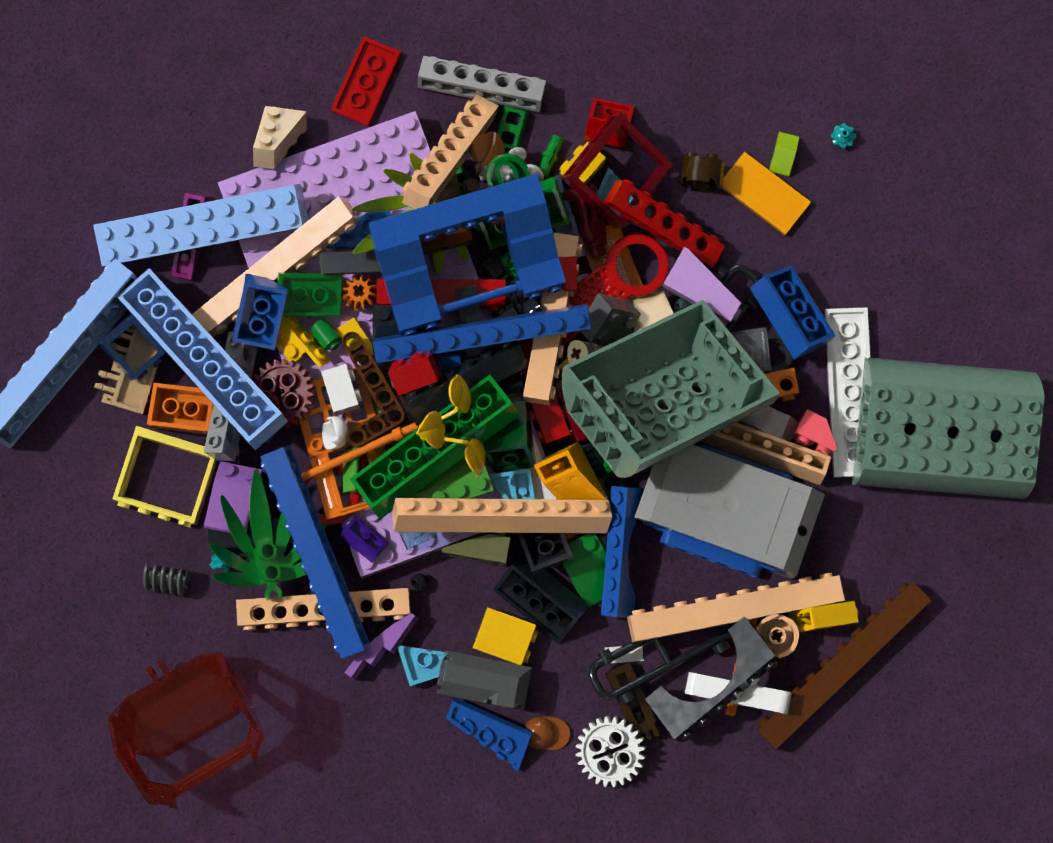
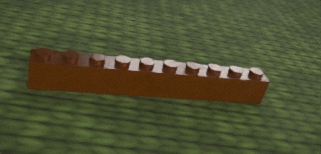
(844, 664)

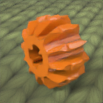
(367, 290)

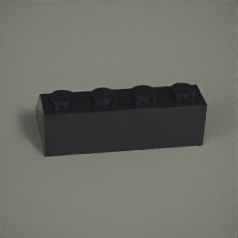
(541, 599)

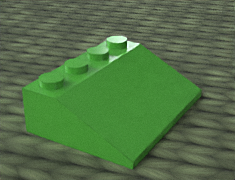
(457, 483)

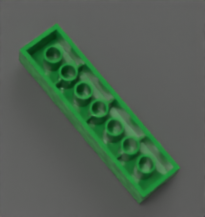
(415, 463)

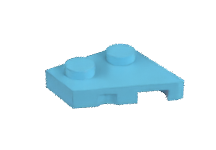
(514, 484)

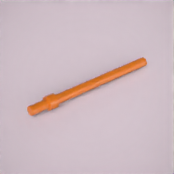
(397, 434)

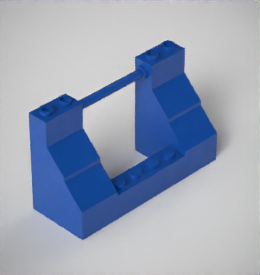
(526, 229)

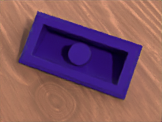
(363, 539)

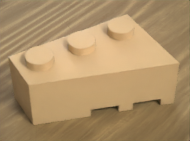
(276, 134)

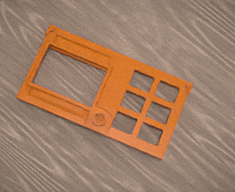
(319, 454)

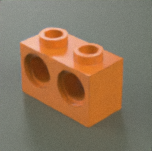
(784, 375)

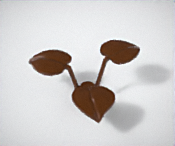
(482, 150)

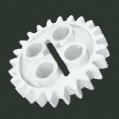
(618, 769)

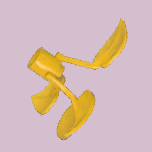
(433, 429)

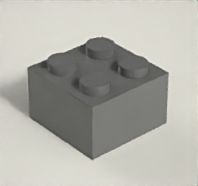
(610, 319)

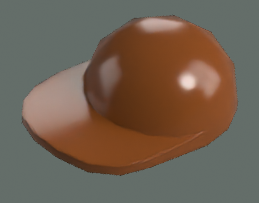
(548, 733)

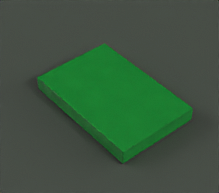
(311, 294)

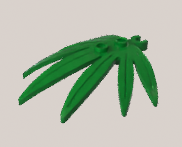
(266, 560)

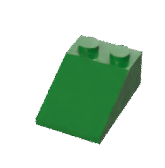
(587, 568)

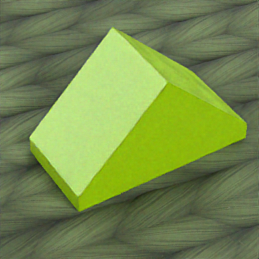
(784, 154)

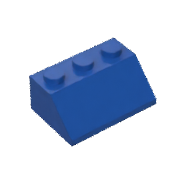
(259, 312)

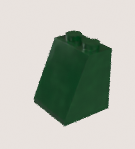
(513, 445)

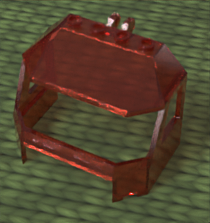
(175, 712)

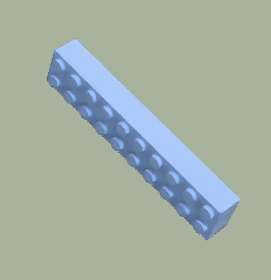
(201, 224)
(63, 352)
(202, 359)

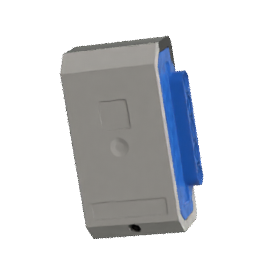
(730, 511)

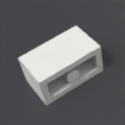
(341, 389)

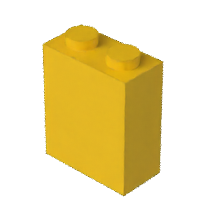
(505, 637)

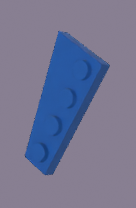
(498, 734)

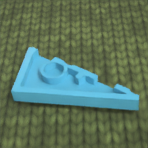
(420, 663)

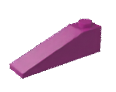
(186, 261)

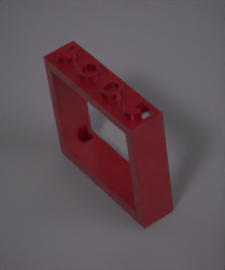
(572, 175)

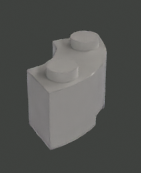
(772, 422)

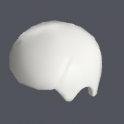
(334, 433)

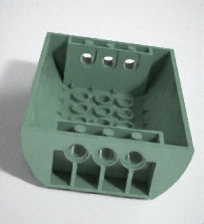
(662, 367)
(944, 397)

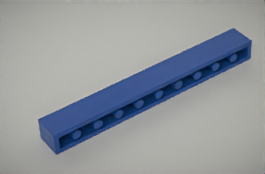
(483, 333)
(315, 552)

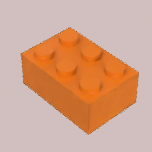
(179, 409)

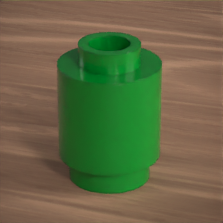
(326, 335)

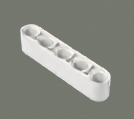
(753, 696)

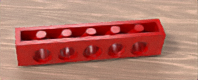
(619, 201)

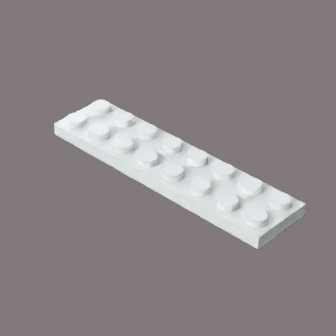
(845, 376)

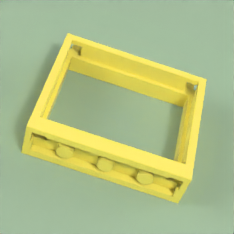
(145, 508)

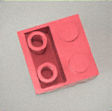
(814, 432)

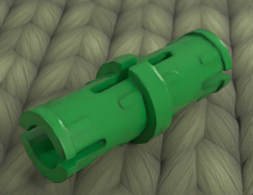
(550, 155)

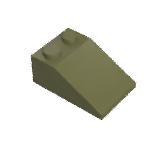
(485, 549)

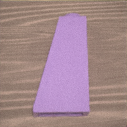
(696, 283)

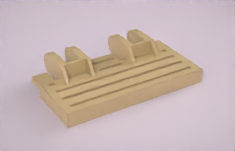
(127, 393)

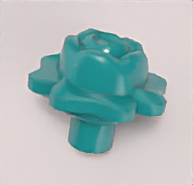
(843, 136)
(217, 563)

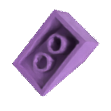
(235, 484)

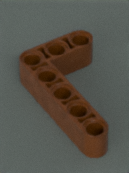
(375, 391)

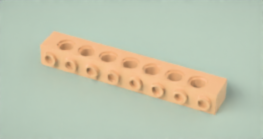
(450, 153)
(247, 608)

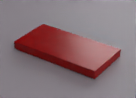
(366, 81)

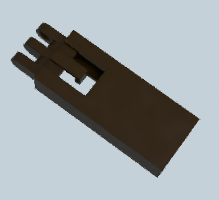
(618, 678)

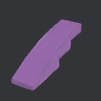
(385, 641)

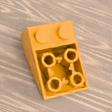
(570, 475)

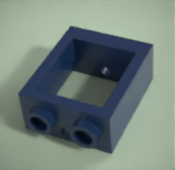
(120, 329)

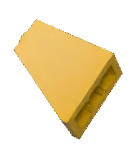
(825, 616)

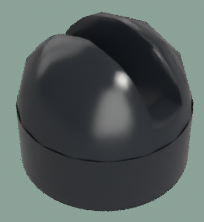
(419, 582)

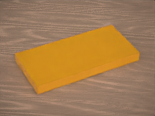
(764, 193)

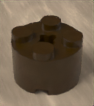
(702, 172)

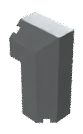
(484, 680)

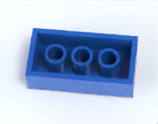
(792, 312)

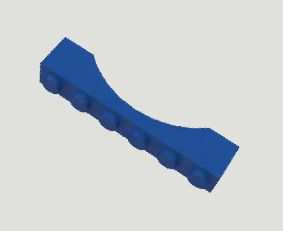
(618, 594)

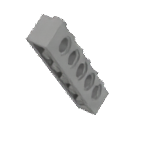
(470, 86)
(222, 436)

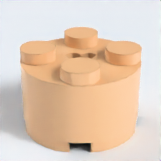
(784, 626)

